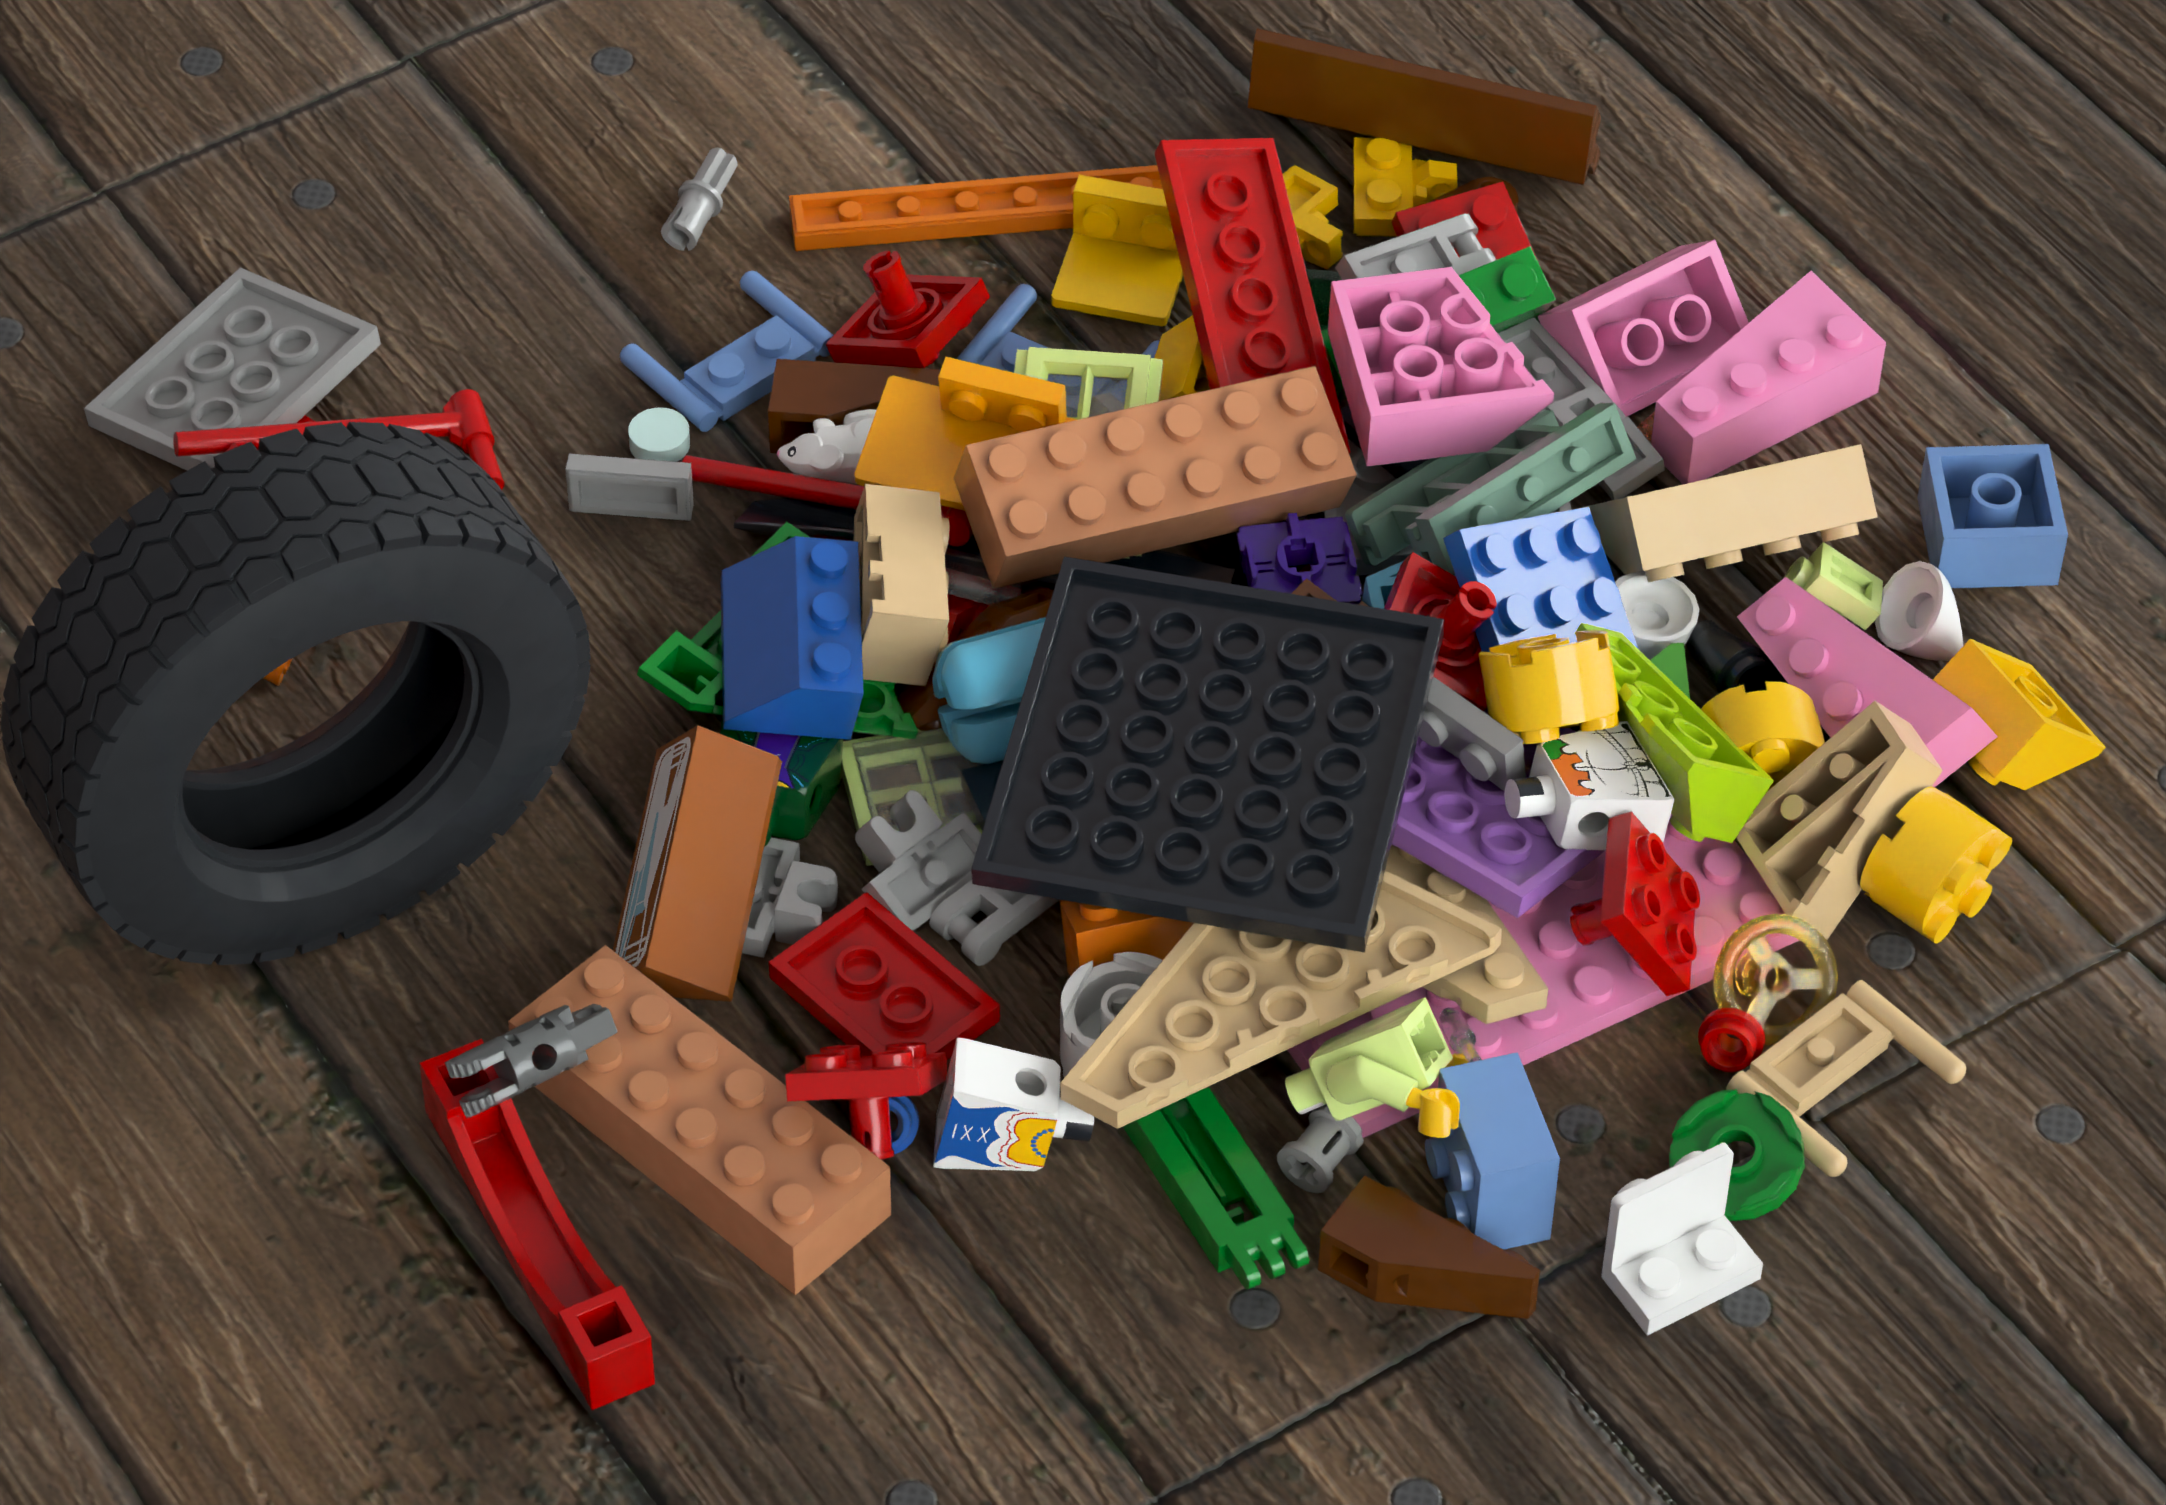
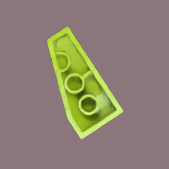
(1702, 767)

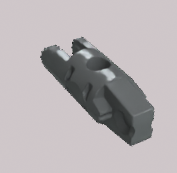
(557, 1043)

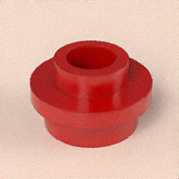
(1726, 1052)

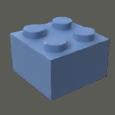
(1993, 515)
(1500, 1157)

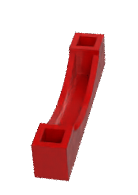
(577, 1302)

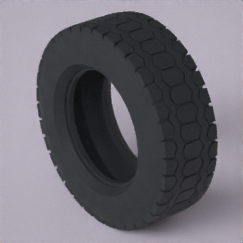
(221, 592)

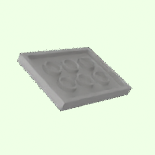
(233, 362)

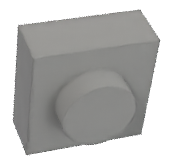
(1638, 472)

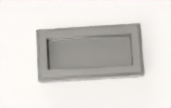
(629, 487)

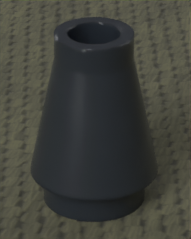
(1729, 659)

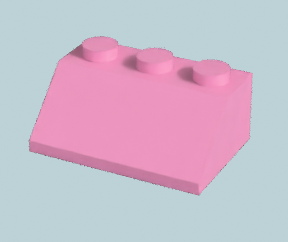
(1650, 324)

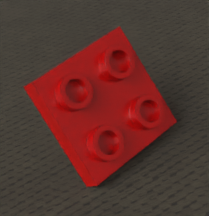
(906, 316)
(1433, 592)
(1643, 905)
(868, 1084)

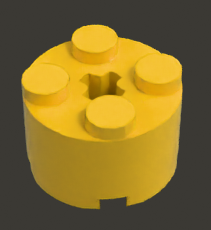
(1551, 685)
(1769, 725)
(1934, 864)

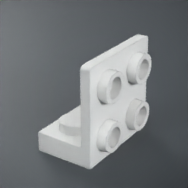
(1672, 1243)

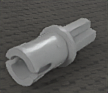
(699, 200)

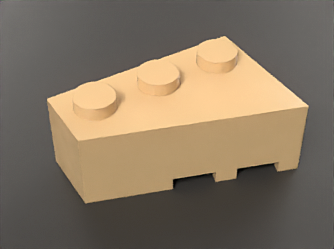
(901, 582)
(1830, 812)

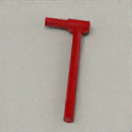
(461, 420)
(805, 489)

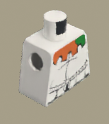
(1585, 782)

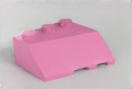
(1426, 367)

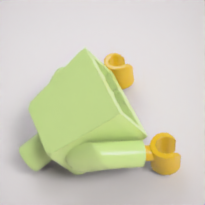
(1380, 1065)

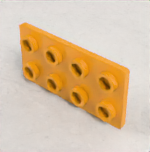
(925, 427)

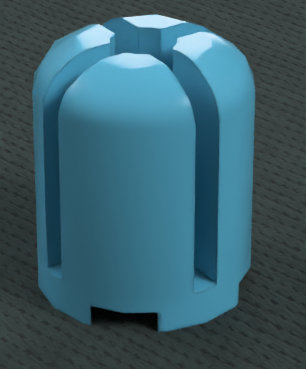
(984, 688)

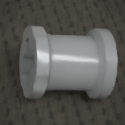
(1320, 1150)

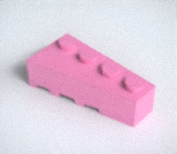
(1768, 382)
(1850, 670)

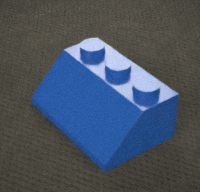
(793, 640)

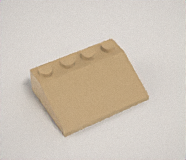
(1737, 512)

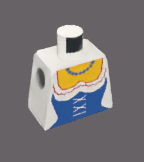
(1002, 1110)

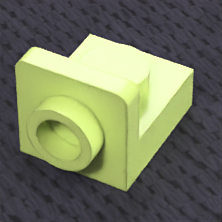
(1839, 584)

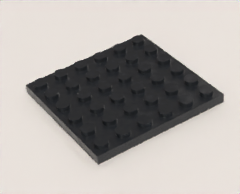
(1210, 754)

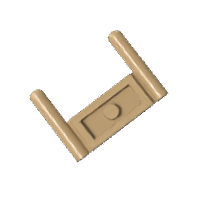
(1830, 1051)

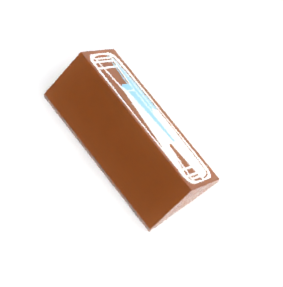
(697, 863)

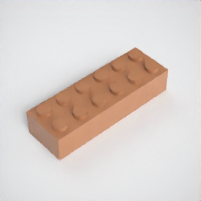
(1154, 475)
(714, 1127)

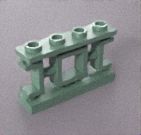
(1516, 479)

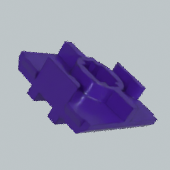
(1318, 542)

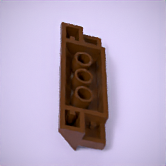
(1424, 107)

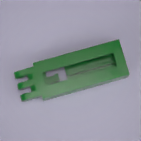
(1209, 1167)

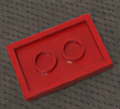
(881, 983)

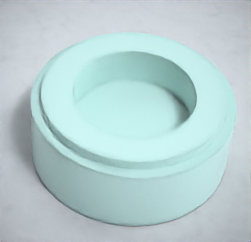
(659, 435)

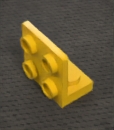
(1119, 254)

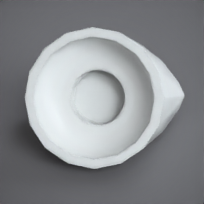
(1658, 611)
(1920, 614)

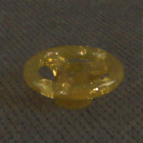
(1760, 958)

